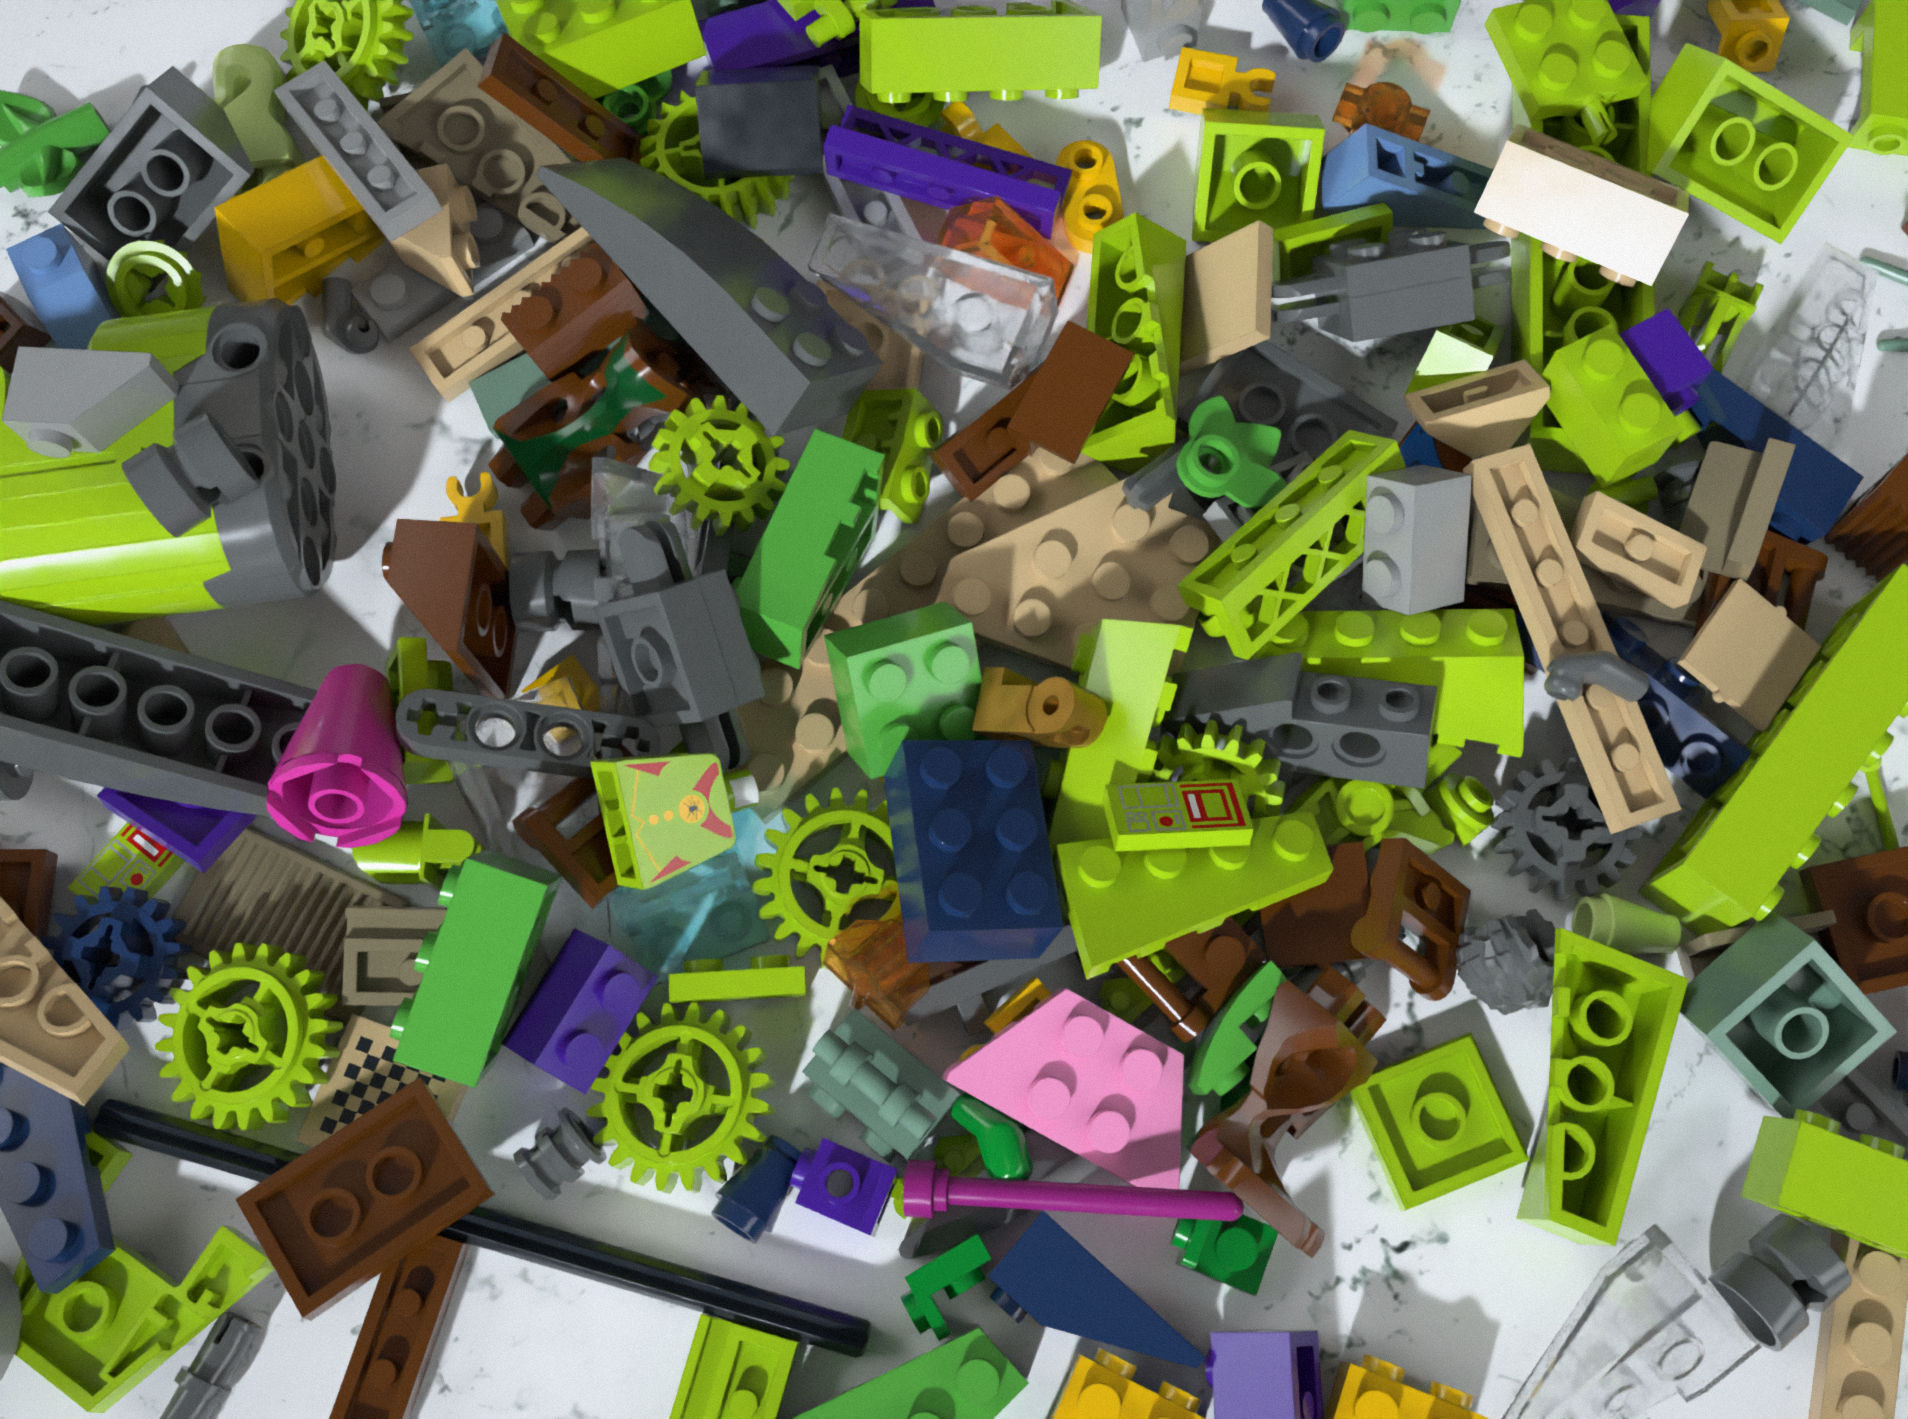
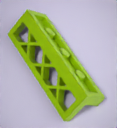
(1289, 525)

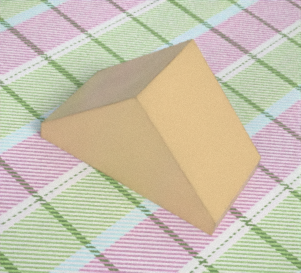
(1481, 410)

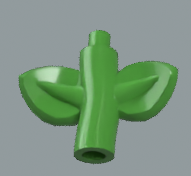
(43, 148)

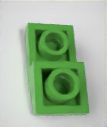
(1224, 1045)

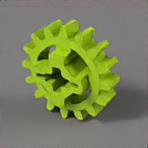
(715, 437)
(1222, 758)

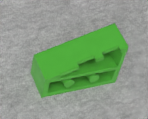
(810, 547)
(951, 1381)

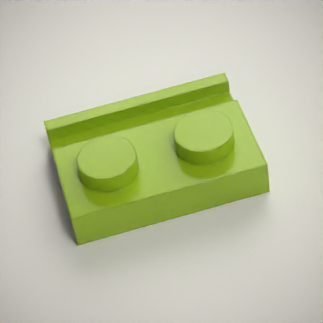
(734, 1372)

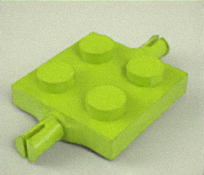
(1567, 60)

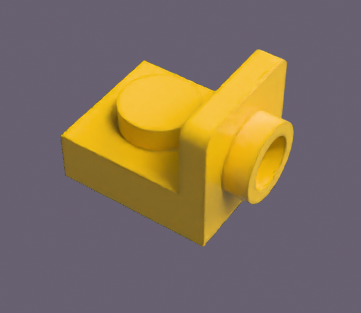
(1750, 31)

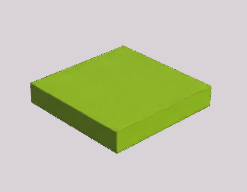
(1437, 1122)

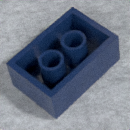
(971, 851)

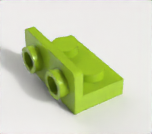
(906, 431)
(408, 672)

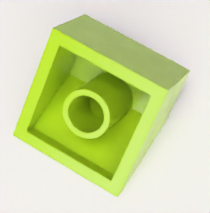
(1255, 170)

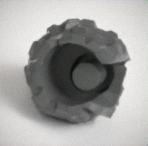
(1509, 961)

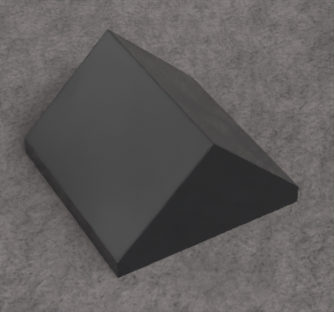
(760, 122)

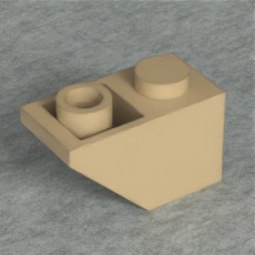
(443, 244)

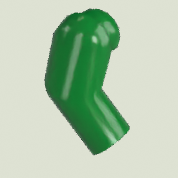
(998, 1137)

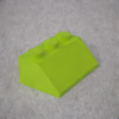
(1739, 142)

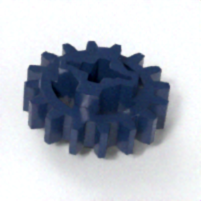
(123, 929)

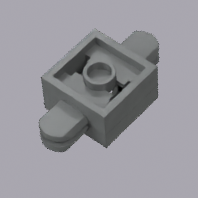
(1392, 286)
(681, 645)

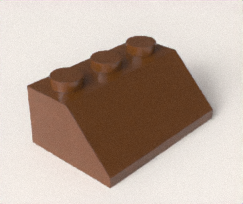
(458, 594)

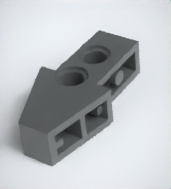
(1313, 719)

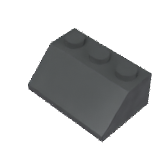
(157, 172)

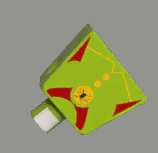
(668, 812)

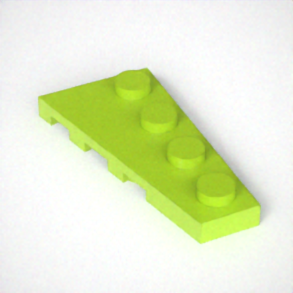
(1144, 898)

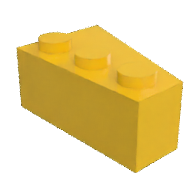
(292, 234)

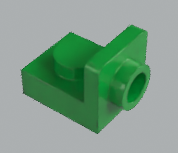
(1226, 1250)
(953, 1271)

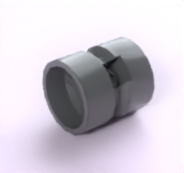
(190, 474)
(554, 590)
(1781, 1280)

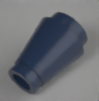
(1307, 26)
(757, 1190)

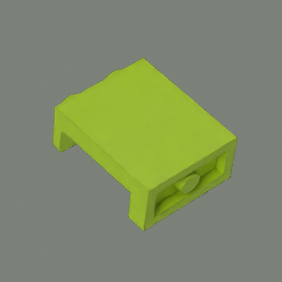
(1884, 97)

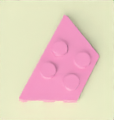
(1086, 1087)

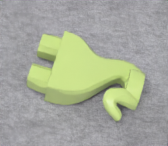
(245, 90)

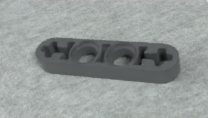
(530, 725)

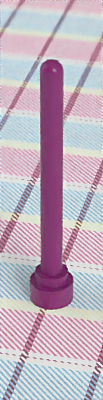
(934, 1189)

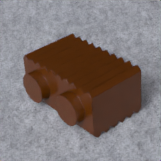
(575, 314)
(1876, 525)

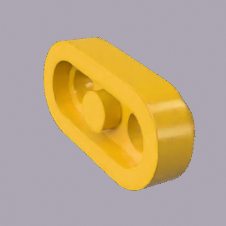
(1089, 192)

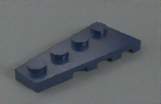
(48, 1182)

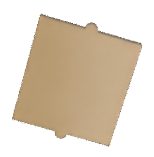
(1749, 654)

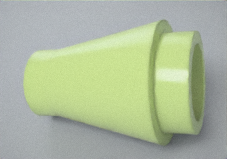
(1625, 925)

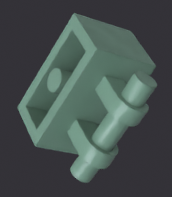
(880, 1086)

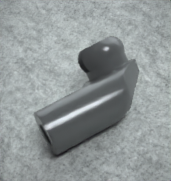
(341, 323)
(1602, 668)

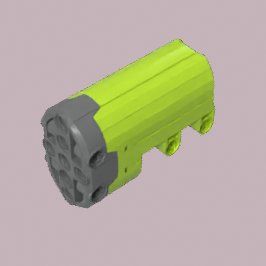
(90, 547)

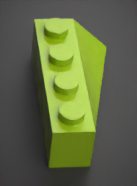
(980, 51)
(1139, 307)
(1464, 652)
(1128, 670)
(1604, 1075)

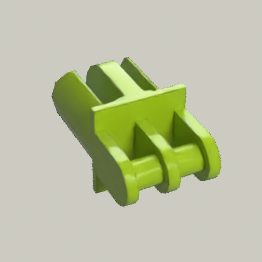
(1719, 307)
(417, 853)

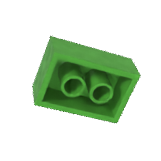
(474, 966)

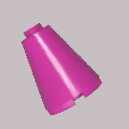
(343, 764)

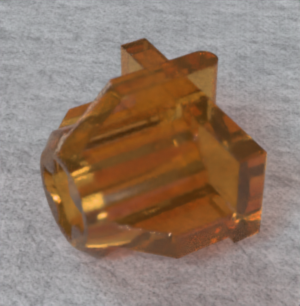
(1382, 106)
(875, 967)

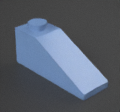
(1411, 178)
(63, 286)

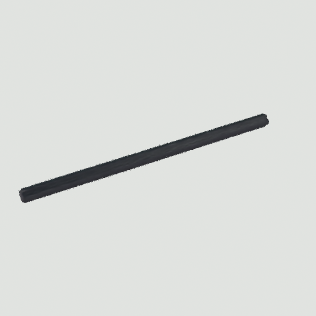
(519, 1238)

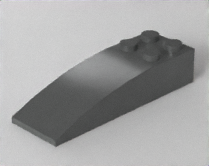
(722, 292)
(140, 714)

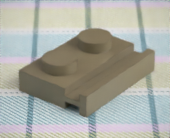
(383, 952)

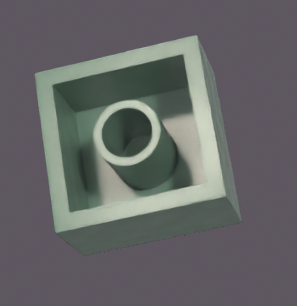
(1783, 1015)

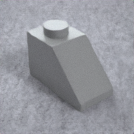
(82, 397)

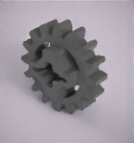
(1537, 828)

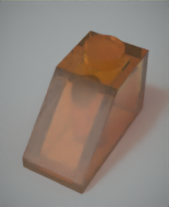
(1000, 234)

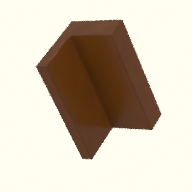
(1069, 394)

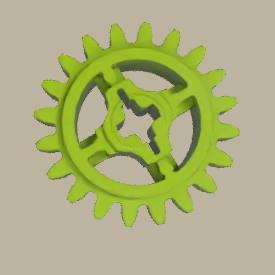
(351, 35)
(786, 866)
(217, 1052)
(681, 1123)

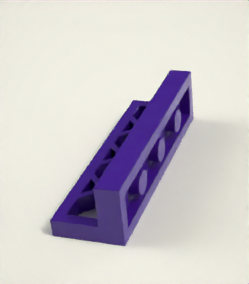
(939, 178)

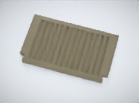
(279, 898)

